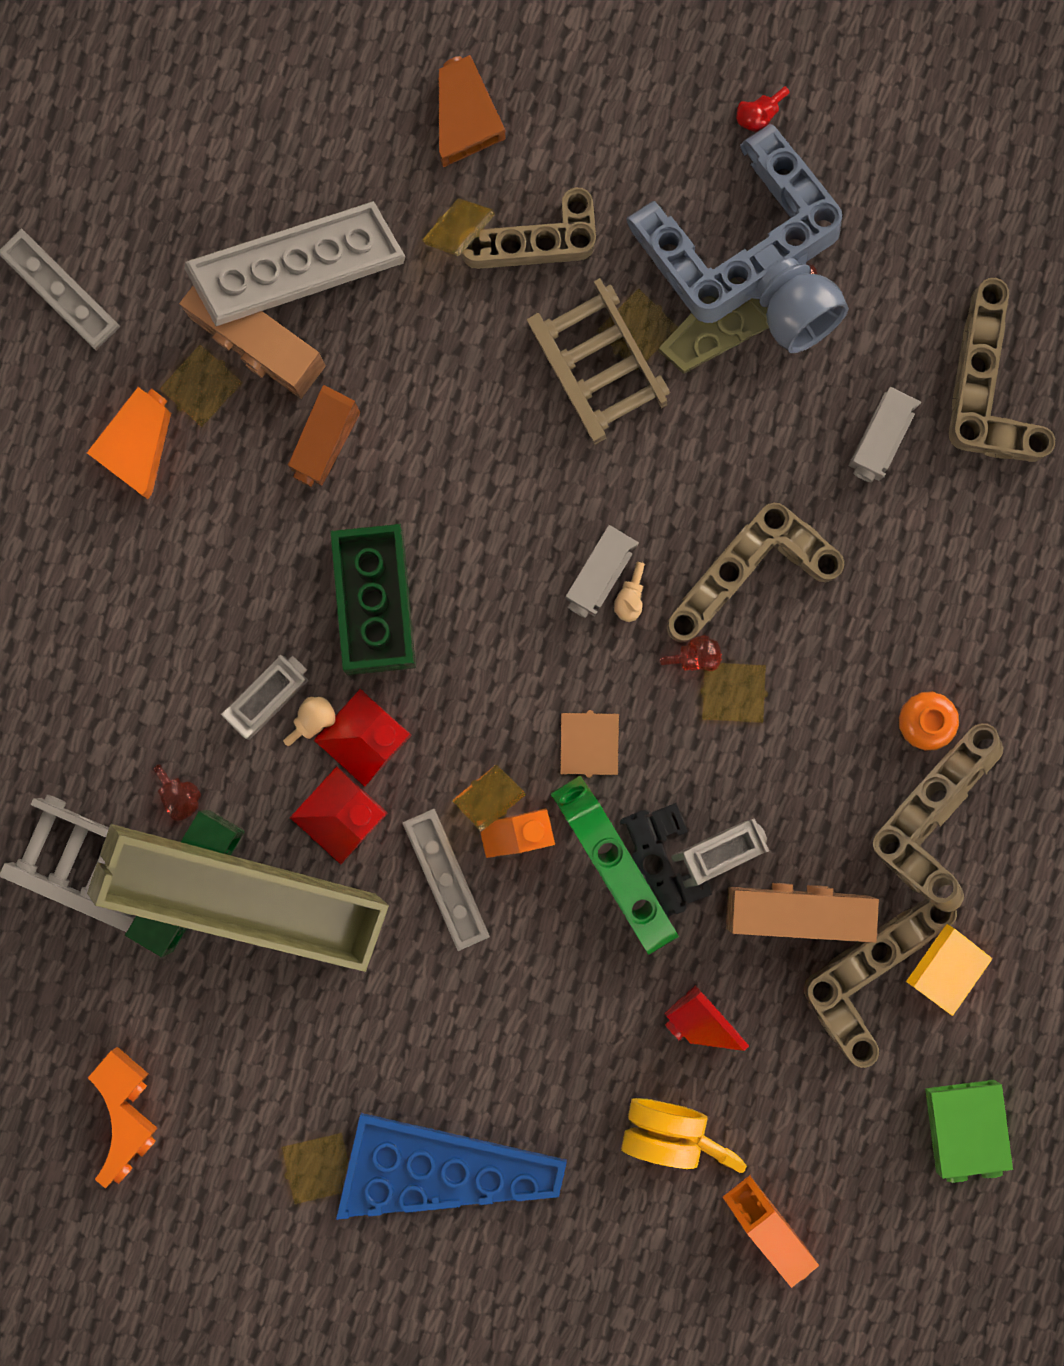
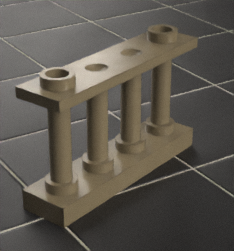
(565, 360)

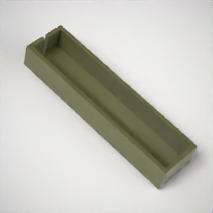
(236, 898)

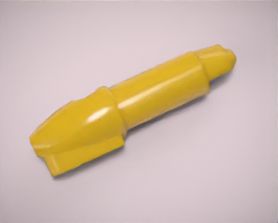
(720, 1153)

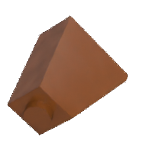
(465, 112)
(323, 436)

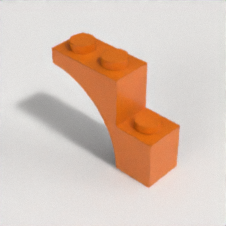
(119, 1080)

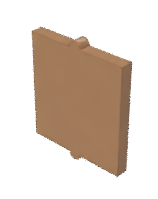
(589, 743)

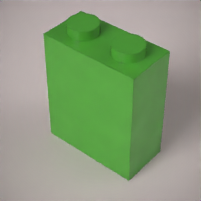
(969, 1130)

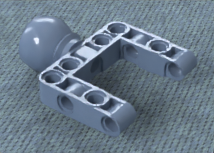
(799, 304)

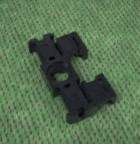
(644, 835)

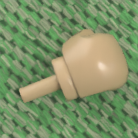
(628, 602)
(312, 717)

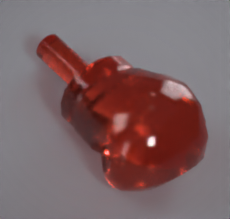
(698, 655)
(178, 797)

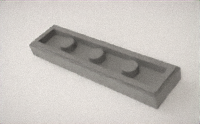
(58, 289)
(446, 879)

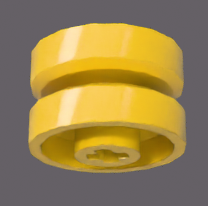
(664, 1133)

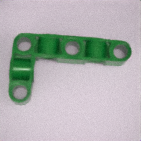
(615, 866)

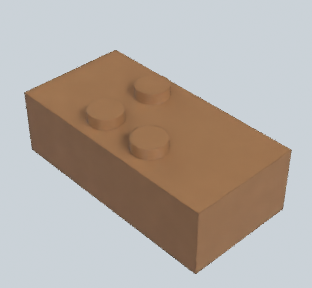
(263, 346)
(801, 913)

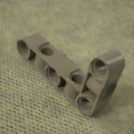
(976, 389)
(744, 553)
(920, 816)
(858, 968)

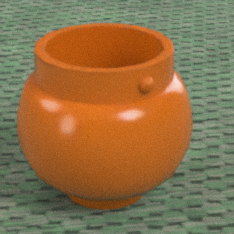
(928, 721)

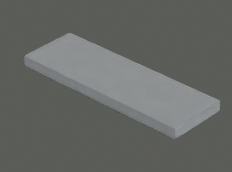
(294, 263)

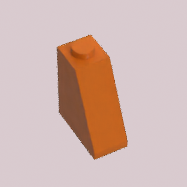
(135, 441)
(518, 834)
(770, 1231)

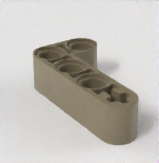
(527, 237)

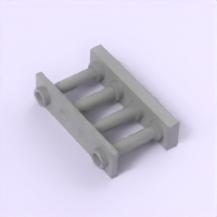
(56, 885)

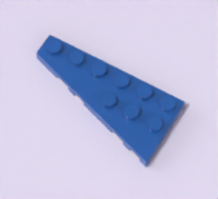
(427, 1169)

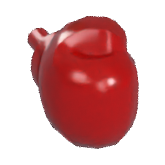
(759, 113)

